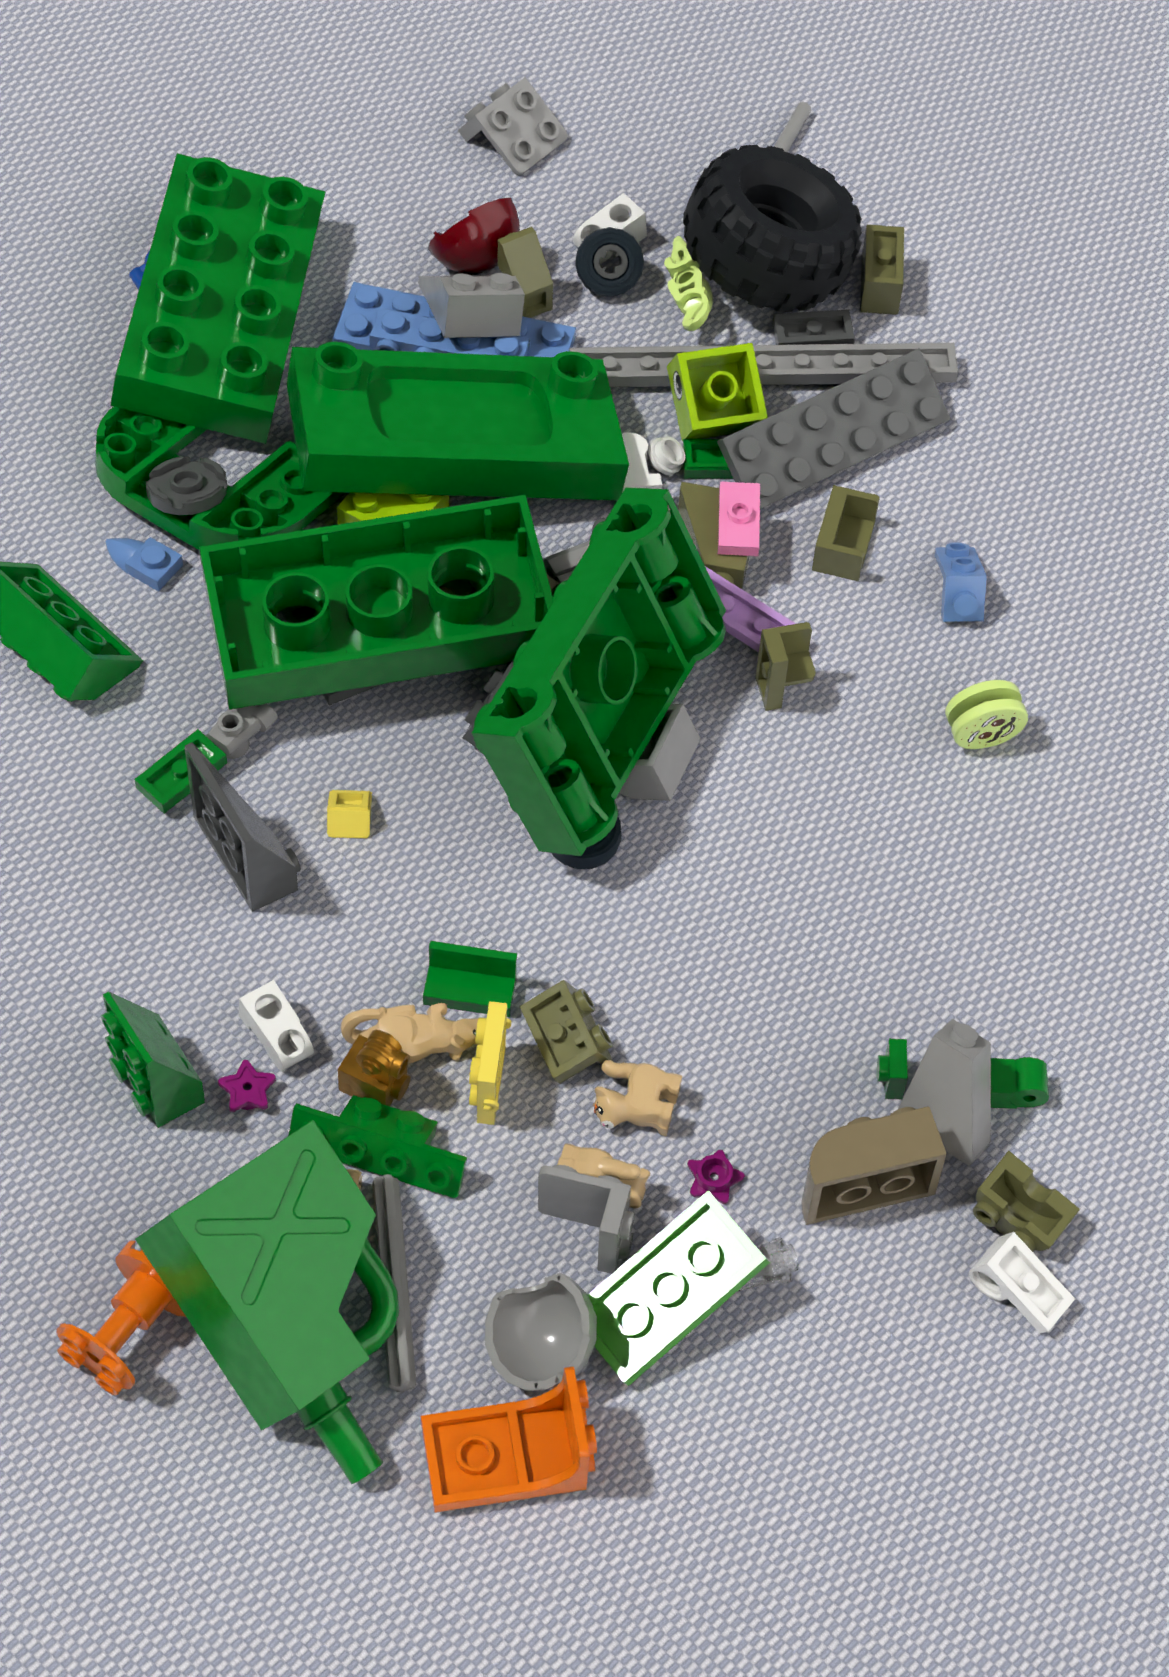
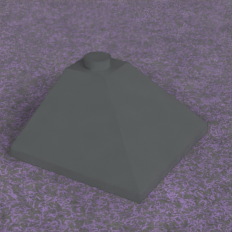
(239, 836)

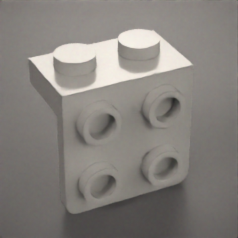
(516, 125)
(593, 1202)

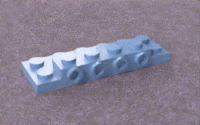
(404, 322)

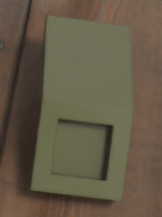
(522, 257)

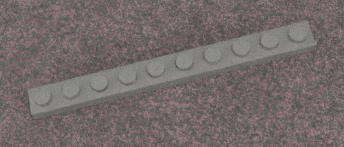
(777, 362)

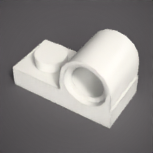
(1016, 1274)

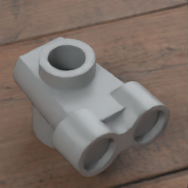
(238, 726)

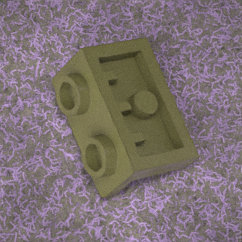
(566, 1030)

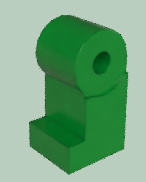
(1018, 1083)

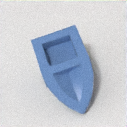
(145, 561)

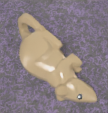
(417, 1033)

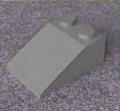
(475, 304)
(664, 758)

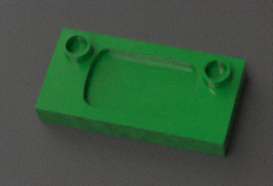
(455, 424)

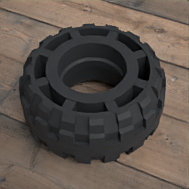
(772, 228)

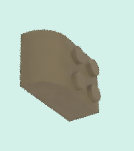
(873, 1165)

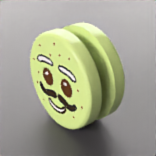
(986, 714)

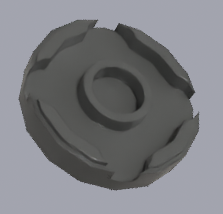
(186, 486)

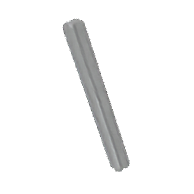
(392, 1253)

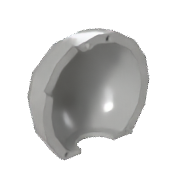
(540, 1332)

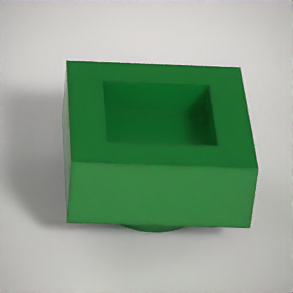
(893, 1068)

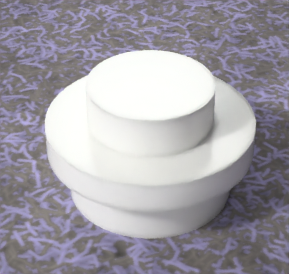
(666, 455)

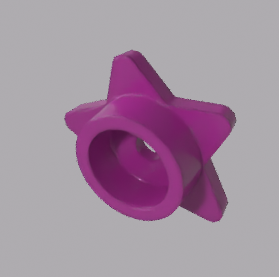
(244, 1098)
(717, 1165)

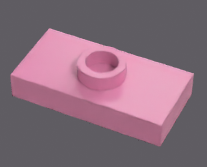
(739, 518)

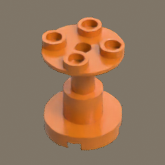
(135, 1307)

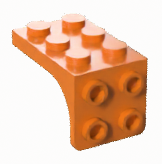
(511, 1448)

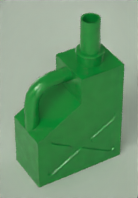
(263, 1280)

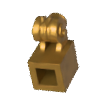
(375, 1068)

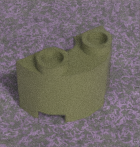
(1019, 1204)

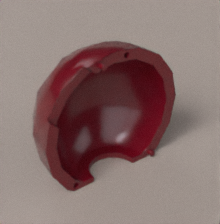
(473, 241)

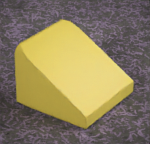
(349, 814)

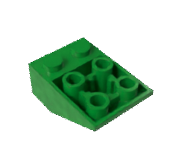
(150, 1061)

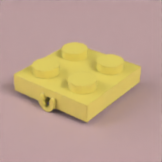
(489, 1060)

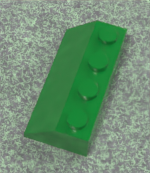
(59, 634)

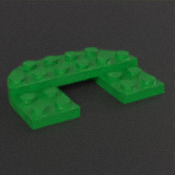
(258, 505)

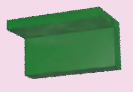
(469, 977)

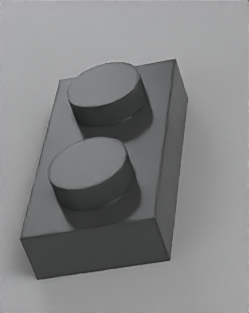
(813, 328)

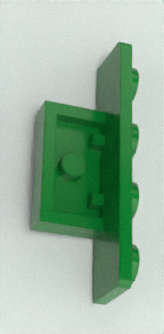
(387, 1143)

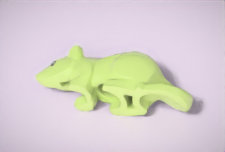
(688, 286)

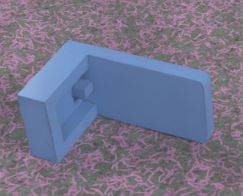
(962, 583)

